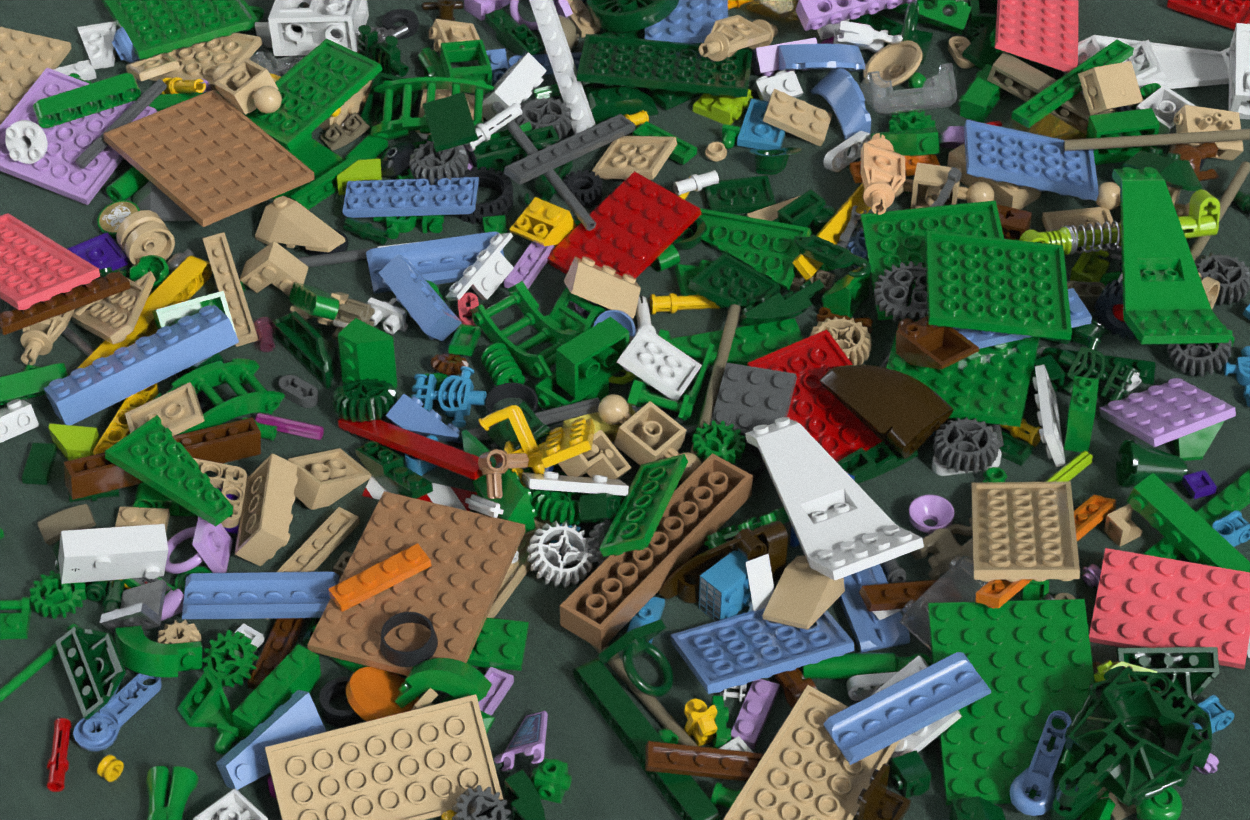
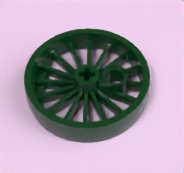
(625, 15)

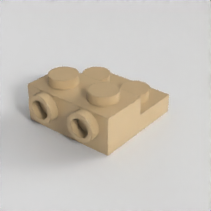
(451, 31)

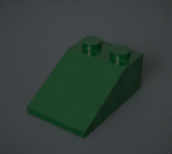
(374, 106)

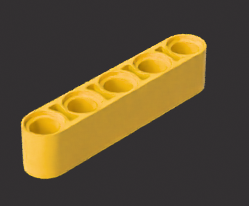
(119, 427)

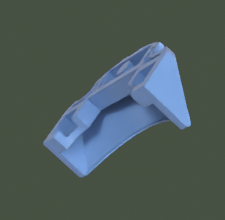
(820, 57)
(846, 101)

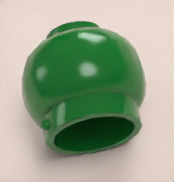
(1161, 807)

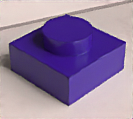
(1199, 484)

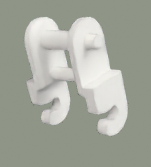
(734, 694)

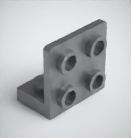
(139, 607)

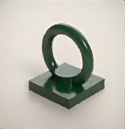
(910, 33)
(633, 645)

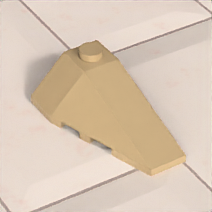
(294, 225)

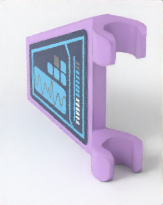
(528, 739)

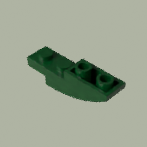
(512, 35)
(781, 308)
(390, 471)

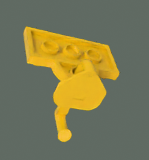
(559, 444)

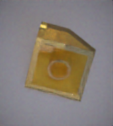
(775, 9)
(1056, 128)

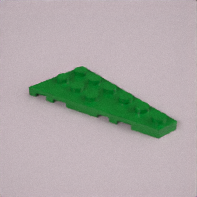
(756, 243)
(167, 467)

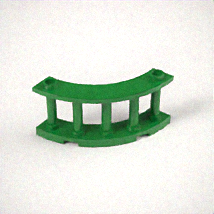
(397, 128)
(548, 330)
(232, 374)
(641, 392)

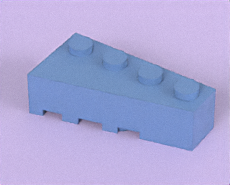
(419, 298)
(289, 722)

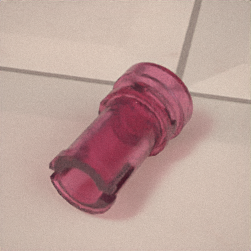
(264, 330)

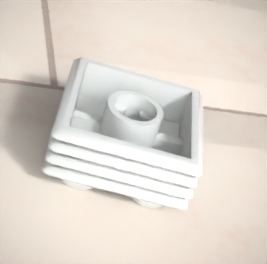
(231, 807)

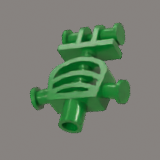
(407, 223)

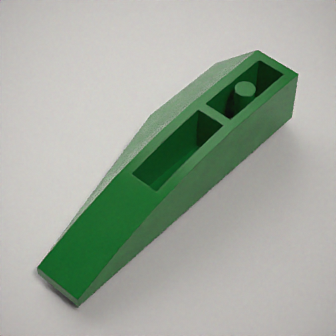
(515, 496)

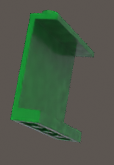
(325, 166)

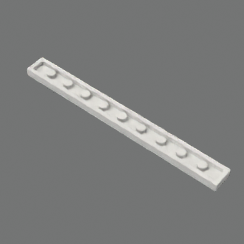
(562, 64)

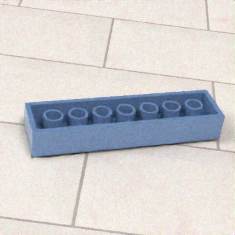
(141, 364)

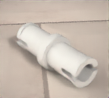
(696, 182)

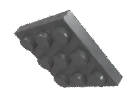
(753, 396)

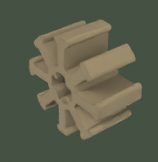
(349, 312)

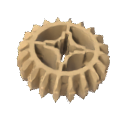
(850, 336)

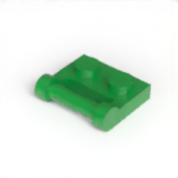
(570, 319)
(15, 624)

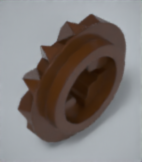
(448, 363)

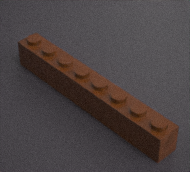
(214, 444)

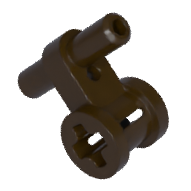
(444, 7)

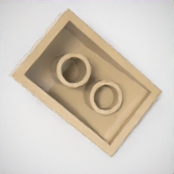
(327, 477)
(802, 595)

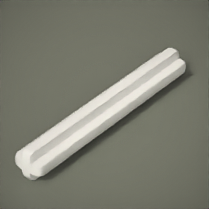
(484, 506)

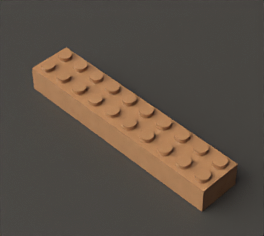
(630, 580)

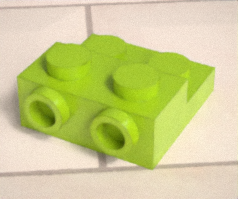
(722, 108)

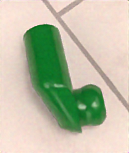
(1110, 277)

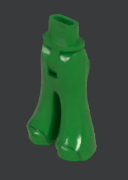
(182, 785)

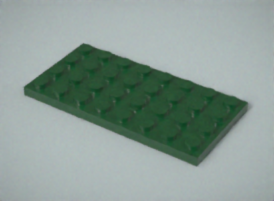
(662, 66)

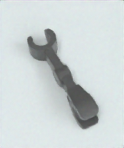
(953, 177)
(855, 218)

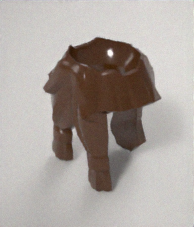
(1195, 154)

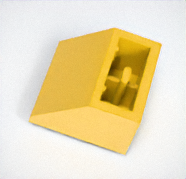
(544, 223)

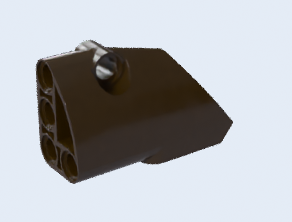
(764, 540)

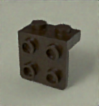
(878, 801)

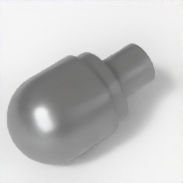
(177, 259)

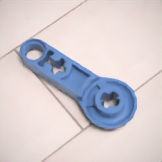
(115, 714)
(1040, 772)

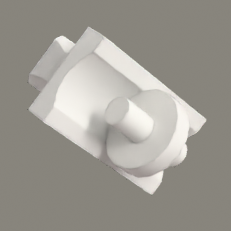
(389, 314)

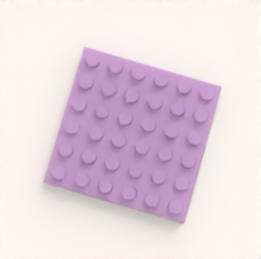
(65, 143)

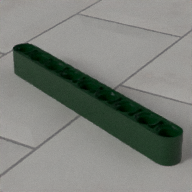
(635, 732)

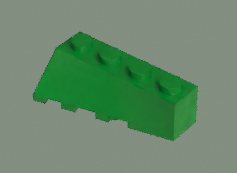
(296, 672)

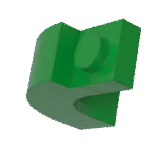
(155, 658)
(443, 675)

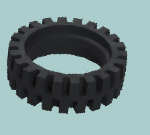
(496, 181)

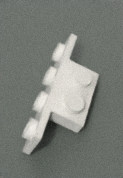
(486, 272)

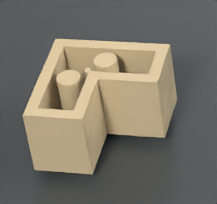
(273, 266)
(600, 460)

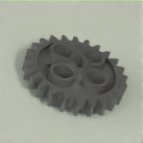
(895, 289)

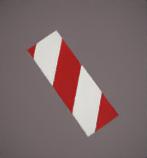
(441, 494)

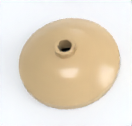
(896, 62)

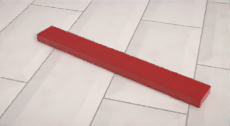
(416, 446)

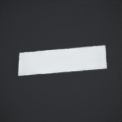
(760, 581)

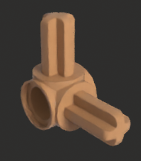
(503, 463)

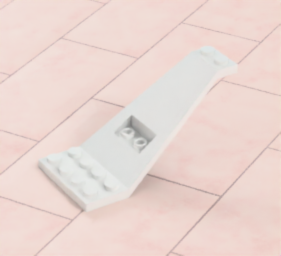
(1166, 63)
(828, 510)

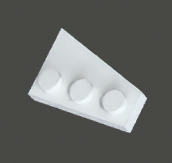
(98, 44)

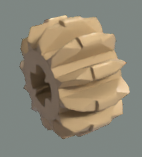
(179, 633)

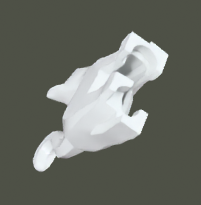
(863, 36)

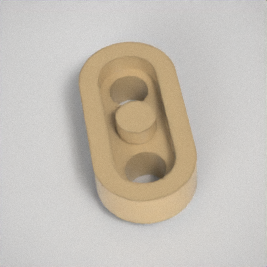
(956, 47)

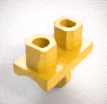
(700, 721)

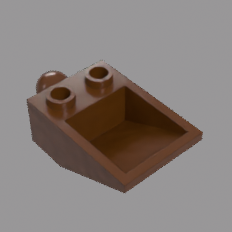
(931, 344)

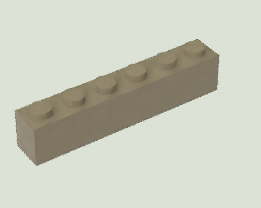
(1028, 81)

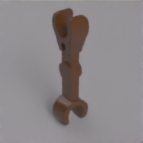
(826, 313)

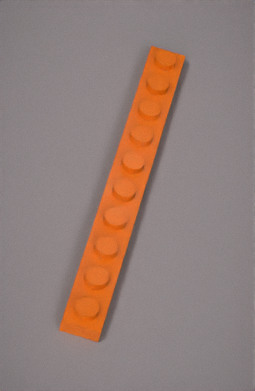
(1086, 517)

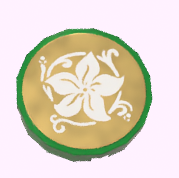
(113, 216)

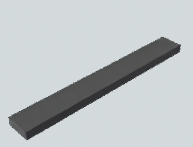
(569, 149)

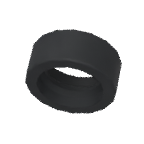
(335, 717)

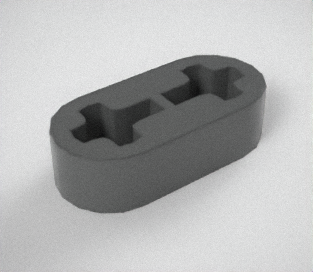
(300, 389)

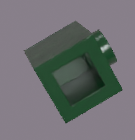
(910, 774)

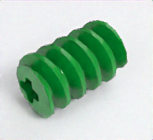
(501, 365)

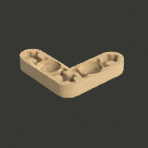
(227, 485)

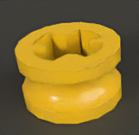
(110, 768)

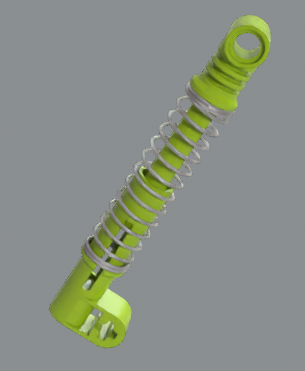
(1196, 224)

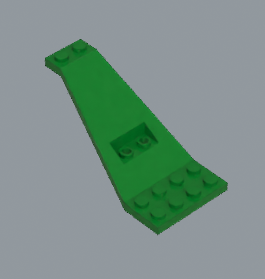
(1160, 279)

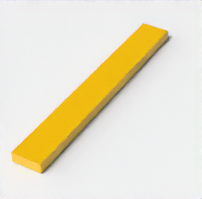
(833, 231)

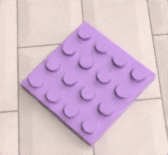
(1167, 412)

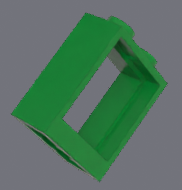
(470, 51)
(548, 399)
(1081, 414)

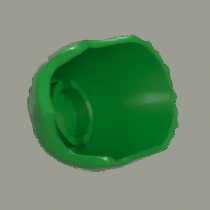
(152, 263)

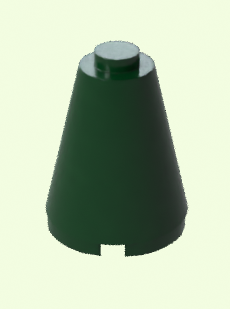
(1141, 461)

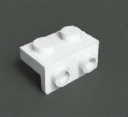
(782, 81)
(16, 419)

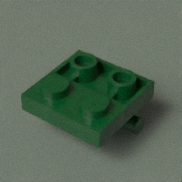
(504, 431)

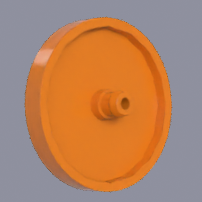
(374, 693)

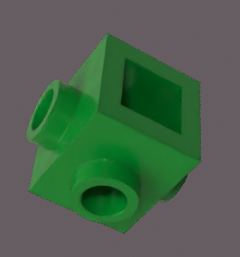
(551, 779)

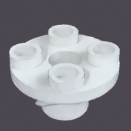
(26, 142)

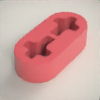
(464, 311)

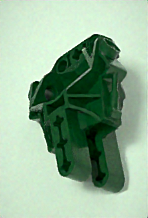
(1129, 762)

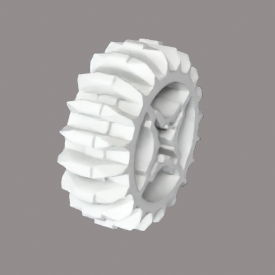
(548, 560)

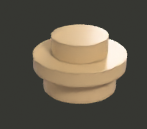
(716, 151)

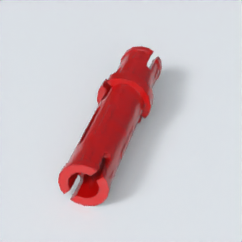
(57, 770)

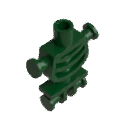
(384, 52)
(1075, 361)

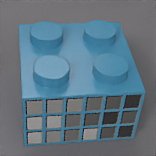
(725, 587)

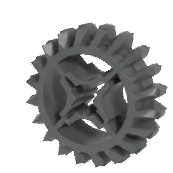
(546, 113)
(430, 164)
(1231, 274)
(1199, 357)
(966, 439)

